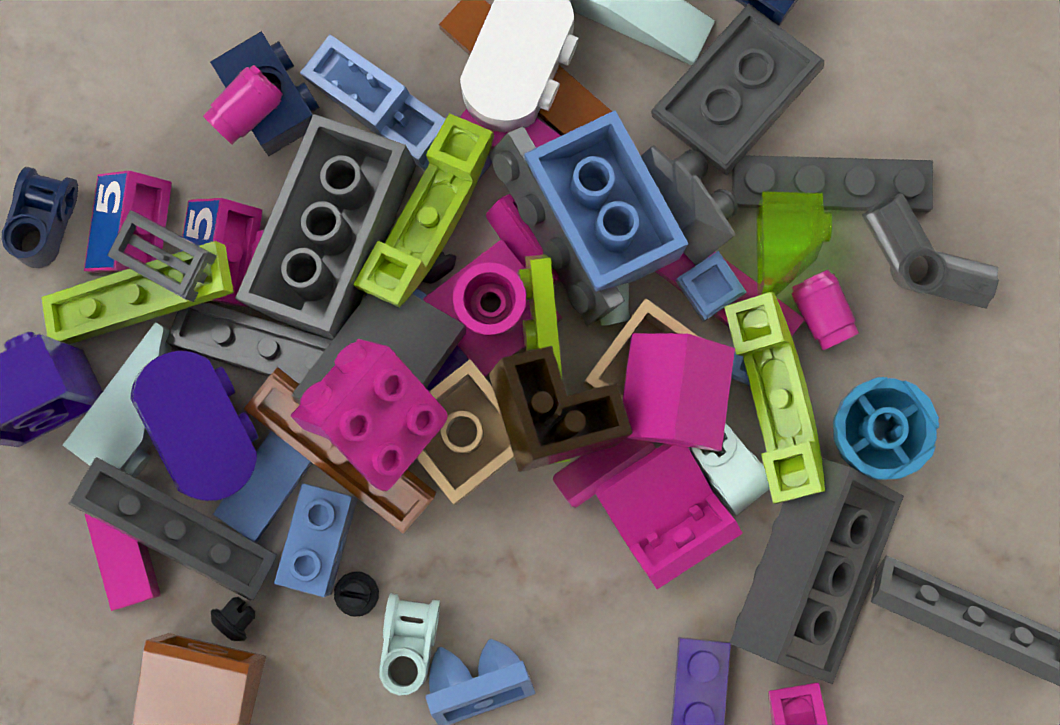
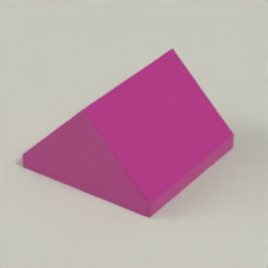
(678, 389)

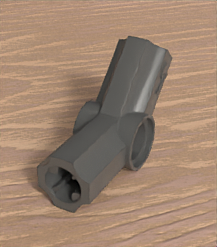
(947, 275)

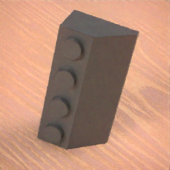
(325, 226)
(817, 573)

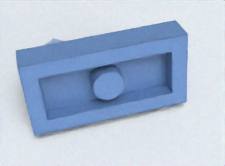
(459, 696)

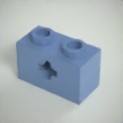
(316, 540)

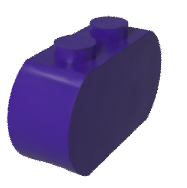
(195, 425)

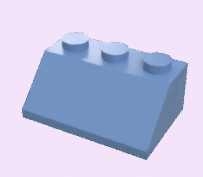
(607, 203)

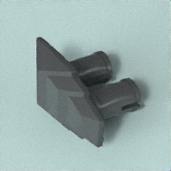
(697, 212)

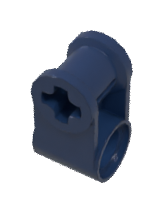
(39, 206)

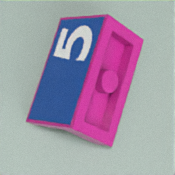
(114, 198)
(229, 224)

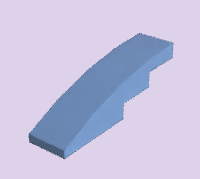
(374, 98)

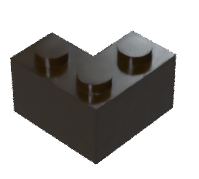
(547, 423)

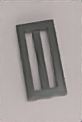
(193, 271)

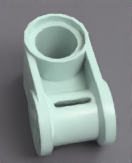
(733, 473)
(408, 640)

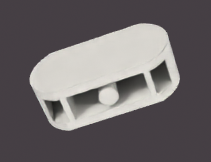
(516, 62)

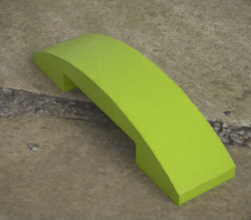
(430, 214)
(780, 397)

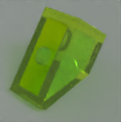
(788, 237)

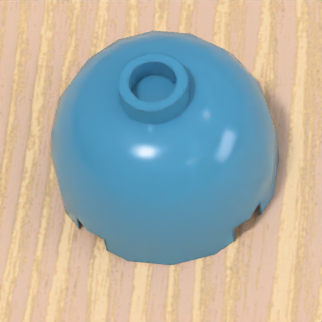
(885, 428)

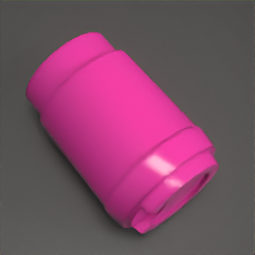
(243, 104)
(825, 309)

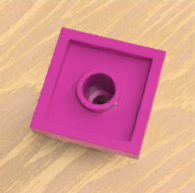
(494, 333)

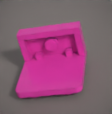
(372, 412)
(667, 513)

